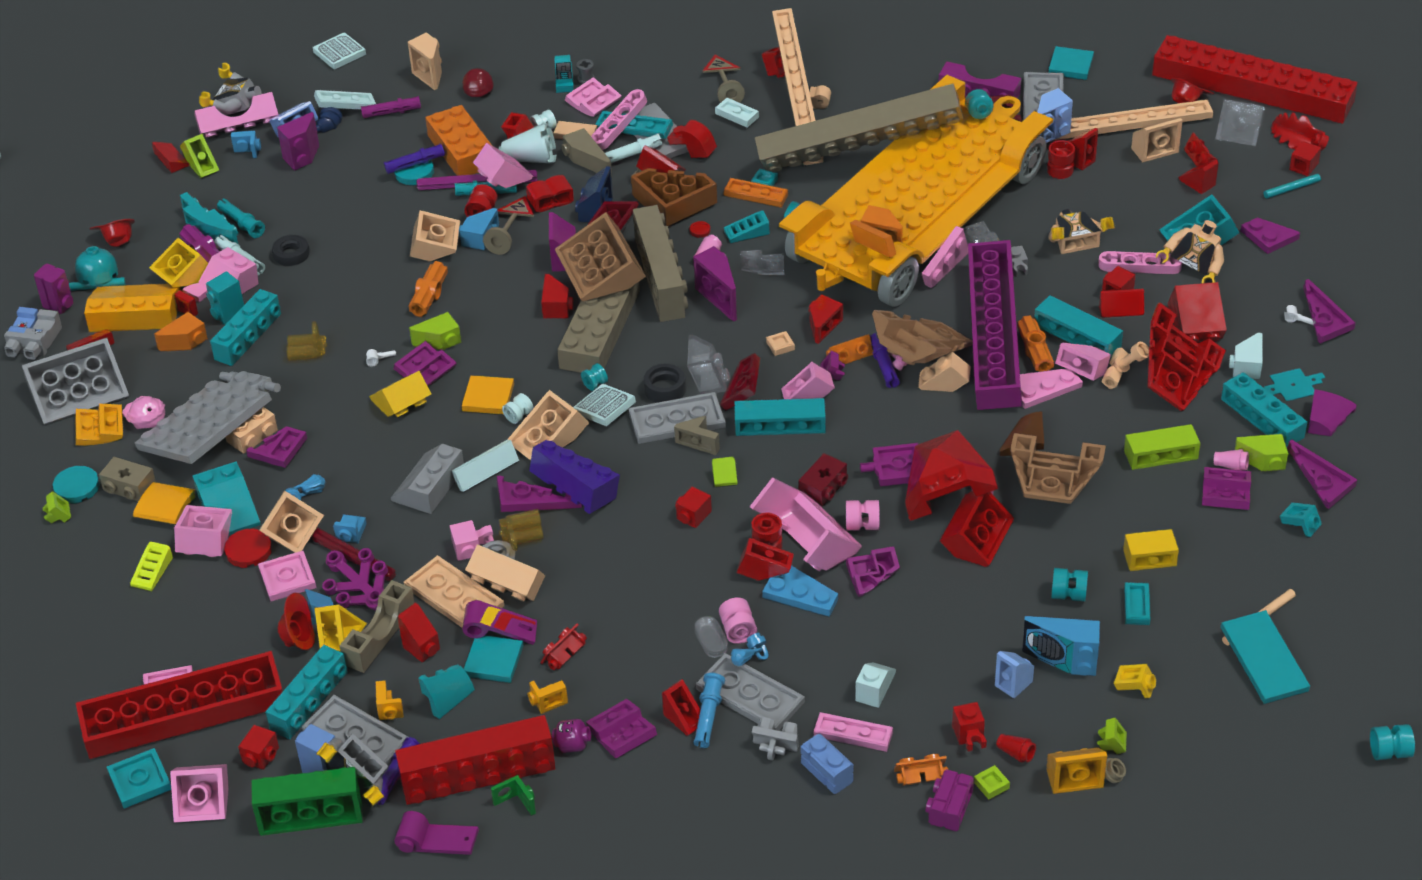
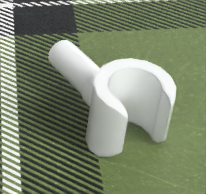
(1291, 315)
(373, 356)

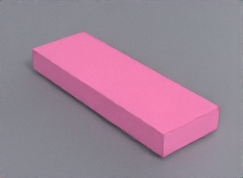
(854, 731)

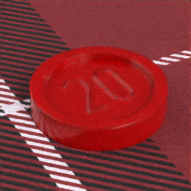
(700, 229)

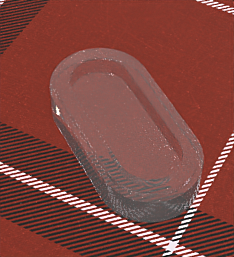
(711, 636)

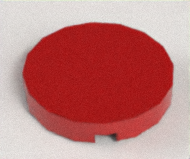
(247, 548)

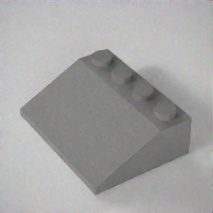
(75, 381)

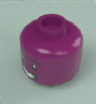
(571, 735)

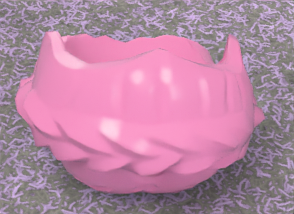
(138, 413)

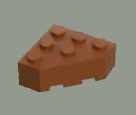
(674, 192)

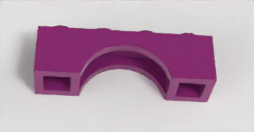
(996, 86)

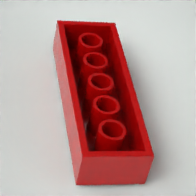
(475, 759)

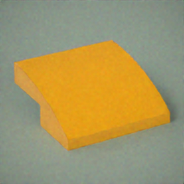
(98, 425)
(163, 502)

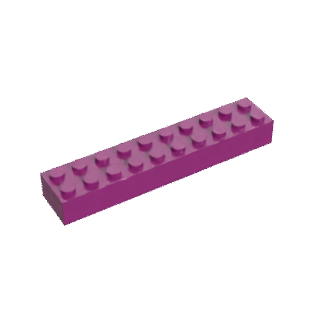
(994, 325)

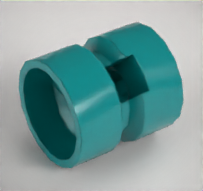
(1061, 581)
(1387, 742)

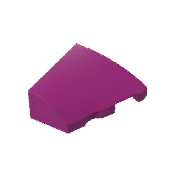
(1328, 412)
(872, 569)

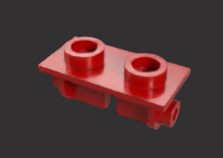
(1198, 151)
(556, 653)

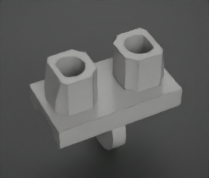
(775, 741)

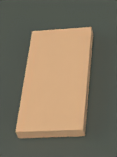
(448, 589)

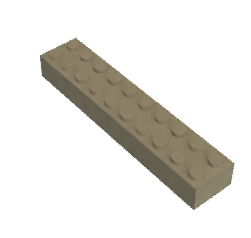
(859, 128)

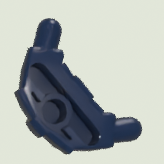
(328, 119)

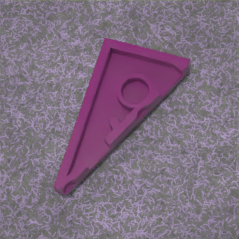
(1326, 315)
(1325, 478)
(530, 497)

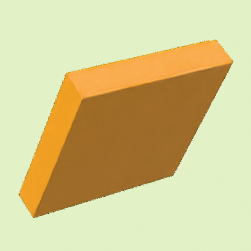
(487, 394)

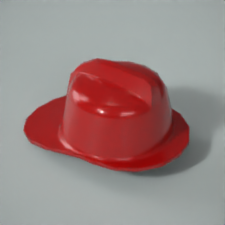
(1186, 92)
(116, 232)
(295, 624)

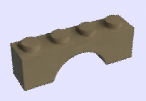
(364, 646)

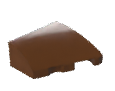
(1028, 425)

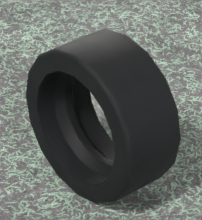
(664, 372)

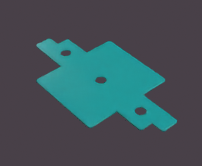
(1302, 387)

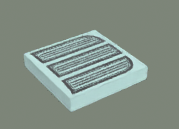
(339, 51)
(605, 404)

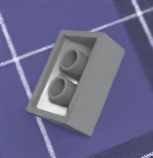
(429, 479)

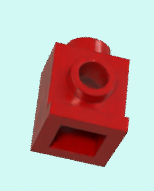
(773, 62)

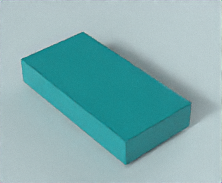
(1137, 603)

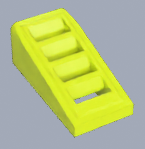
(157, 553)

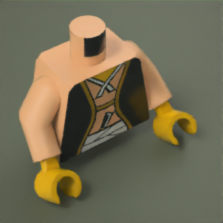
(1078, 231)
(1197, 249)

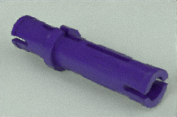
(412, 159)
(882, 356)
(392, 774)

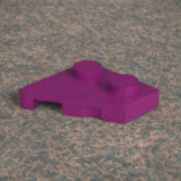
(1268, 234)
(279, 448)

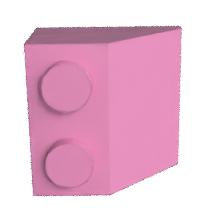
(500, 167)
(234, 263)
(202, 530)
(199, 792)

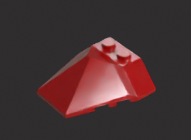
(1178, 362)
(944, 467)

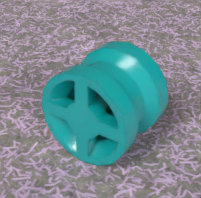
(594, 376)

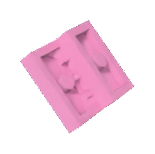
(592, 97)

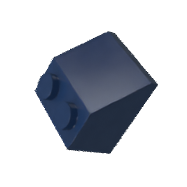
(594, 194)

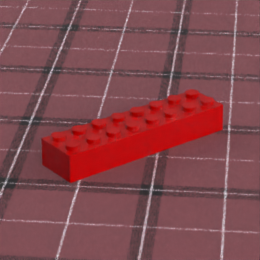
(178, 704)

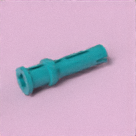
(245, 220)

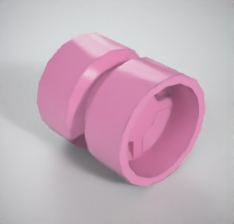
(854, 515)
(737, 620)

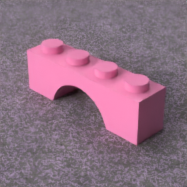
(212, 121)

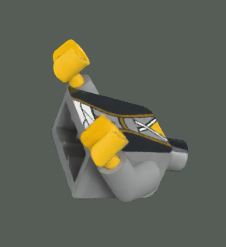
(234, 94)
(356, 754)

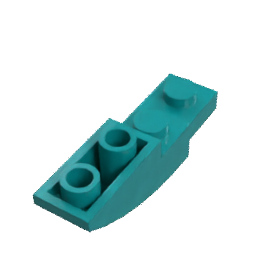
(206, 221)

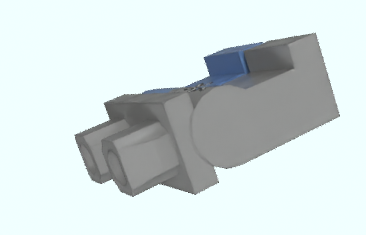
(32, 332)

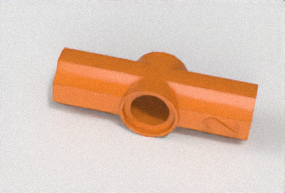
(428, 289)
(1035, 344)

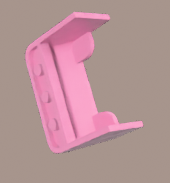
(808, 524)

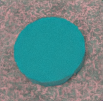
(410, 175)
(76, 483)

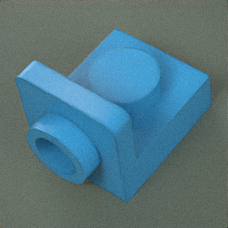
(246, 142)
(350, 528)

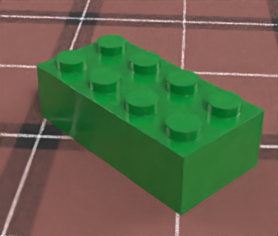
(307, 801)

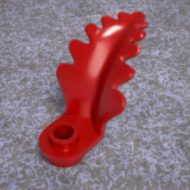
(1297, 131)

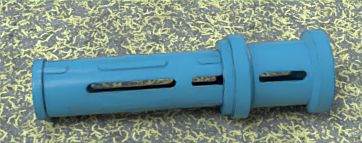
(710, 700)

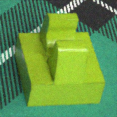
(56, 508)
(1114, 736)

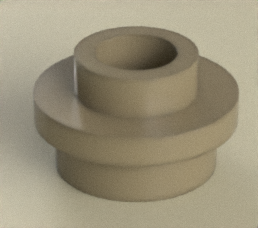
(1114, 770)

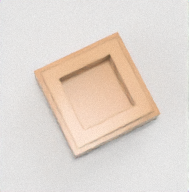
(780, 343)

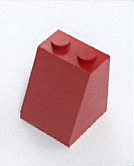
(1198, 311)

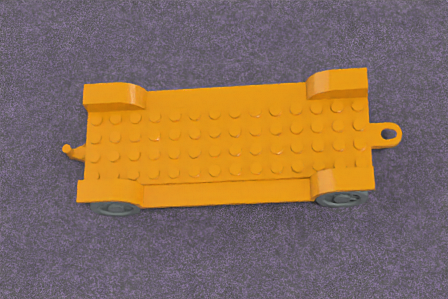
(930, 188)

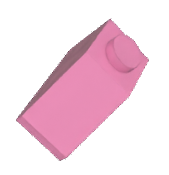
(1083, 360)
(809, 384)

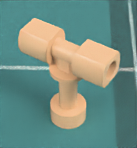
(1121, 363)

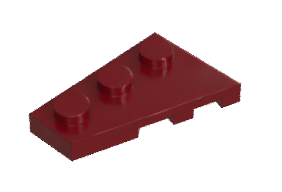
(743, 382)

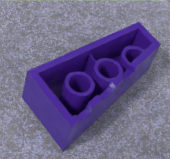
(574, 475)

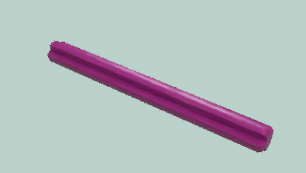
(449, 181)

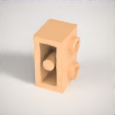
(253, 430)

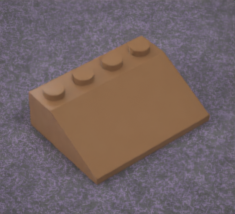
(599, 260)

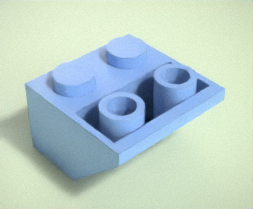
(1059, 108)

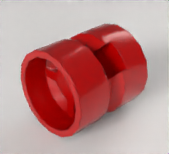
(1061, 159)
(481, 199)
(767, 529)

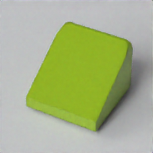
(724, 471)

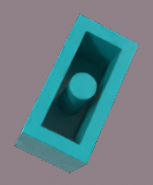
(224, 297)

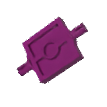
(891, 463)

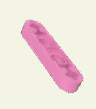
(633, 103)
(1172, 265)

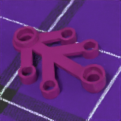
(337, 562)

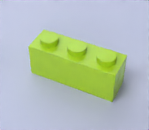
(1161, 447)

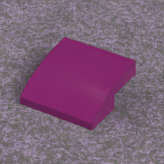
(427, 361)
(1226, 488)
(621, 728)

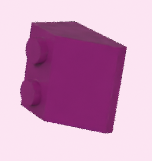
(299, 141)
(559, 232)

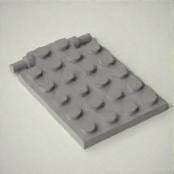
(208, 416)

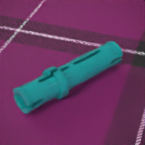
(466, 188)

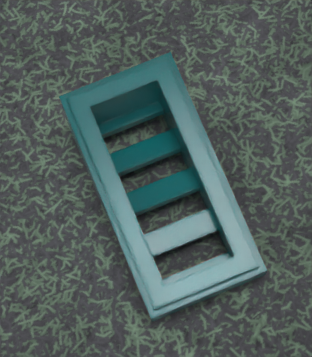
(754, 225)

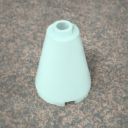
(532, 145)

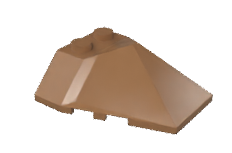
(915, 339)
(1052, 474)

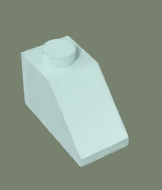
(1248, 357)
(873, 683)

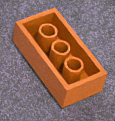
(458, 136)

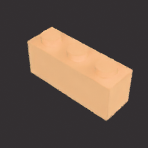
(504, 573)

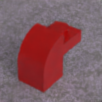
(696, 137)

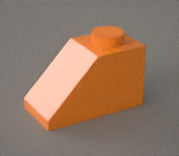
(884, 221)
(181, 334)

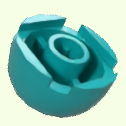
(95, 266)

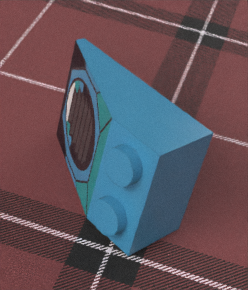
(1063, 643)

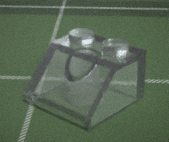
(1240, 122)
(706, 366)

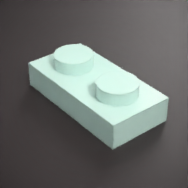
(737, 112)

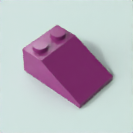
(715, 280)

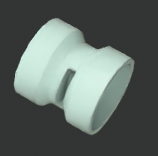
(546, 117)
(518, 408)

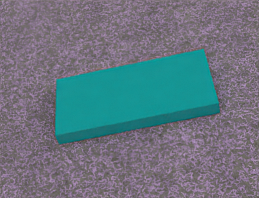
(1265, 657)

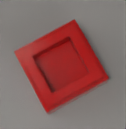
(186, 303)

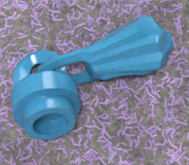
(312, 485)
(741, 656)

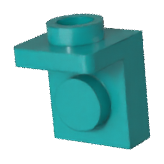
(1302, 515)

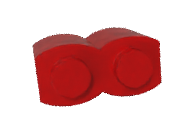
(549, 193)

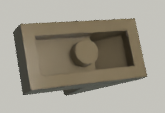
(695, 435)

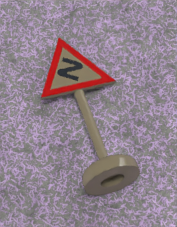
(729, 88)
(498, 239)

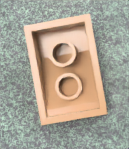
(549, 420)

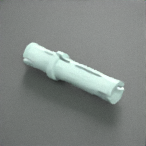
(633, 148)
(222, 244)

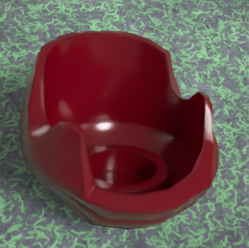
(477, 83)

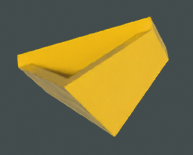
(335, 624)

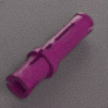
(391, 107)

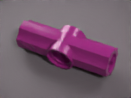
(196, 240)

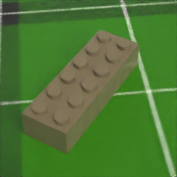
(660, 263)
(595, 330)

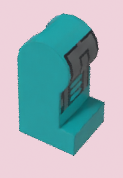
(563, 74)

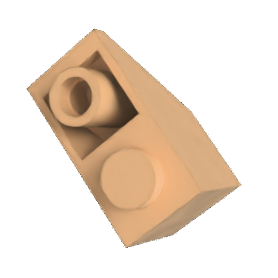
(945, 375)

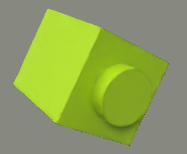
(199, 156)
(439, 332)
(1265, 451)

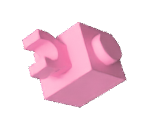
(466, 538)

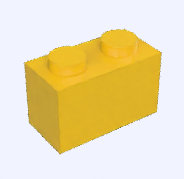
(1150, 550)

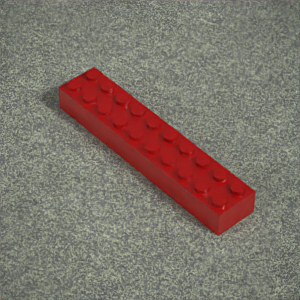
(1255, 78)

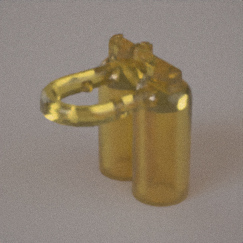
(306, 345)
(521, 528)

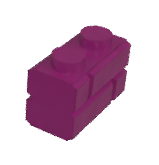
(53, 288)
(950, 800)

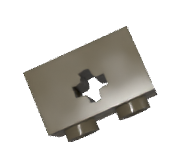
(126, 478)

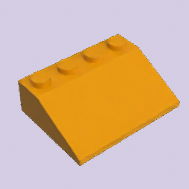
(131, 307)

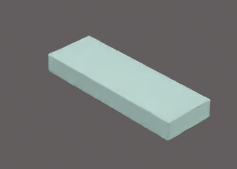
(343, 100)
(485, 465)

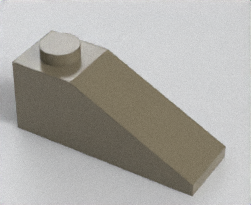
(584, 151)

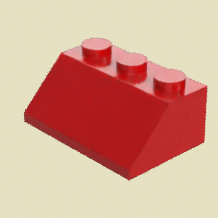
(977, 529)

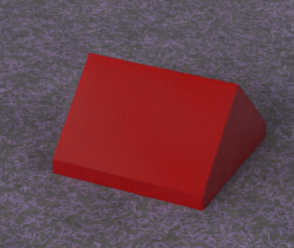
(656, 160)

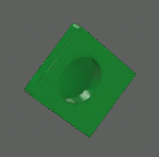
(517, 788)

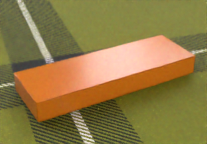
(756, 192)
(873, 238)

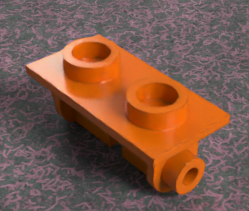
(853, 349)
(911, 769)

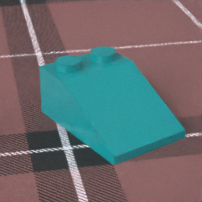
(1205, 210)
(227, 489)

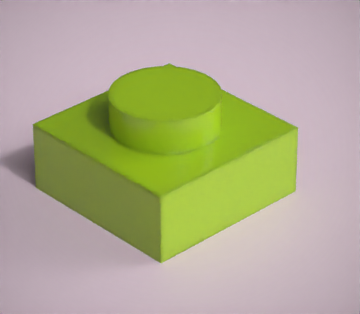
(991, 782)

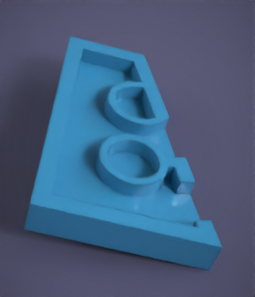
(801, 592)

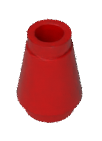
(1018, 747)

